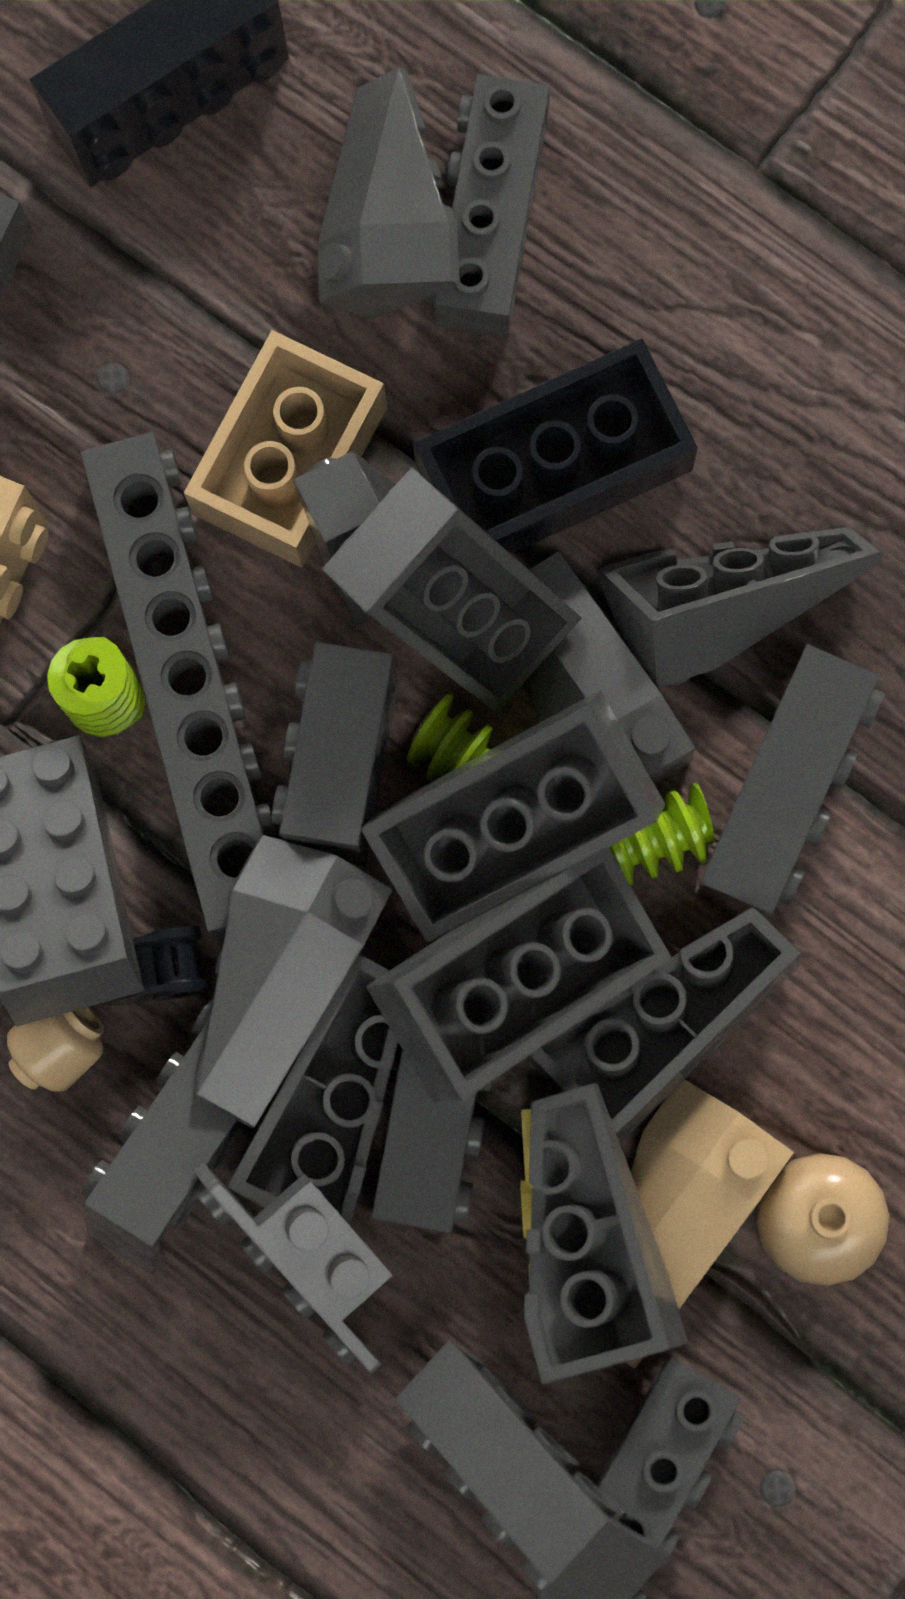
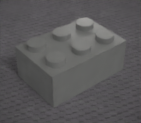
(337, 750)

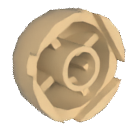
(823, 1220)

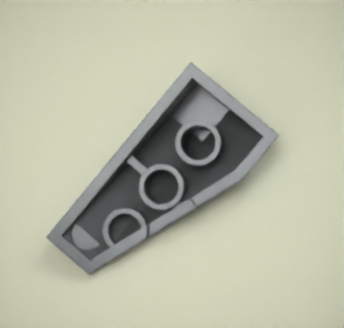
(384, 221)
(710, 608)
(285, 951)
(593, 1258)

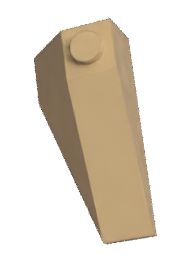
(700, 1179)

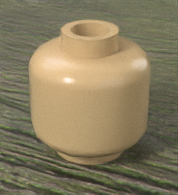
(55, 1049)

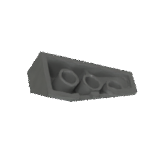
(597, 659)

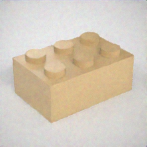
(280, 424)

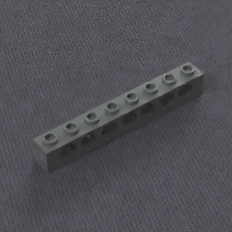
(117, 477)

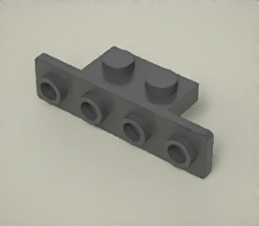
(315, 1251)

